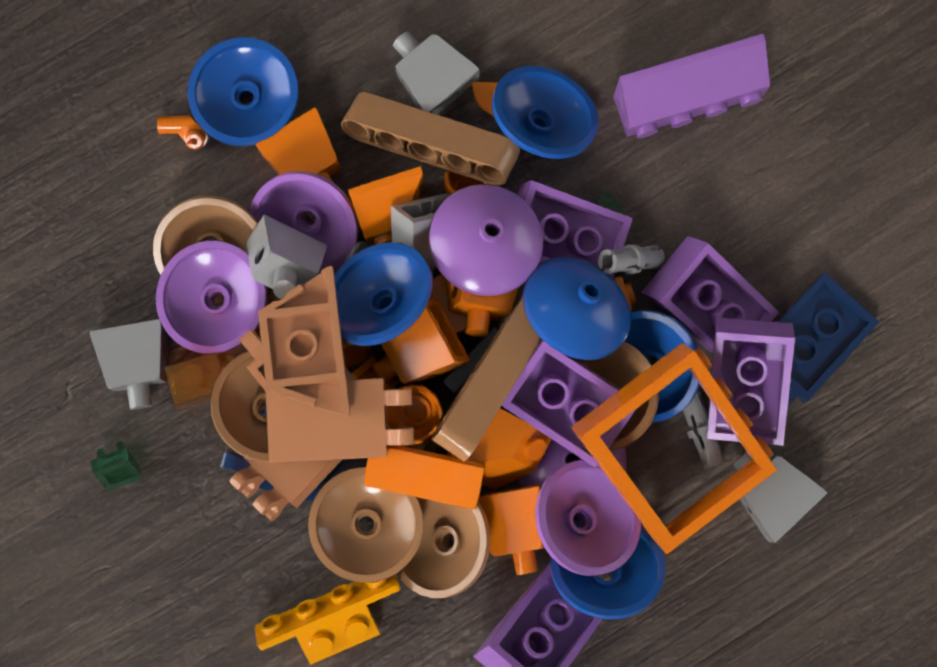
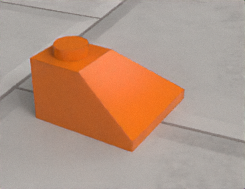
(374, 202)
(508, 450)

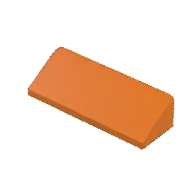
(426, 476)

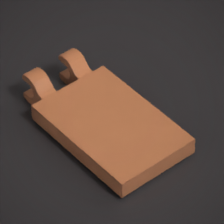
(312, 434)
(290, 480)

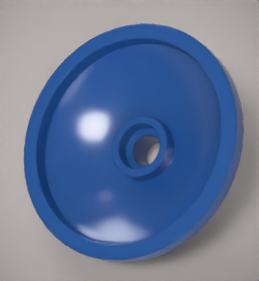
(239, 69)
(544, 112)
(381, 293)
(576, 308)
(656, 336)
(628, 591)

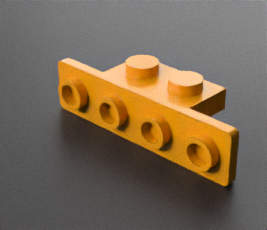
(330, 621)

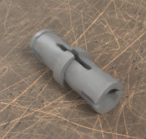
(631, 259)
(697, 421)

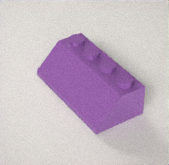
(693, 87)

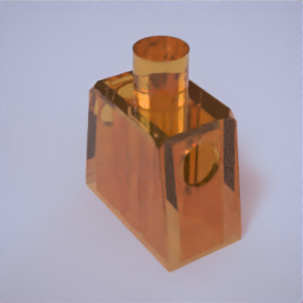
(194, 379)

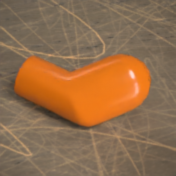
(185, 127)

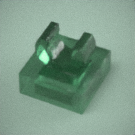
(115, 468)

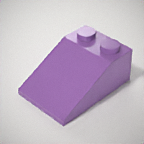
(573, 225)
(702, 286)
(757, 369)
(557, 394)
(538, 630)

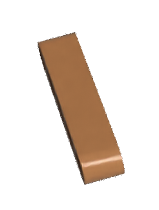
(431, 138)
(488, 384)

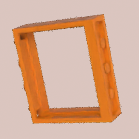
(638, 392)

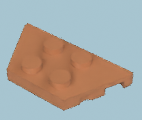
(305, 346)

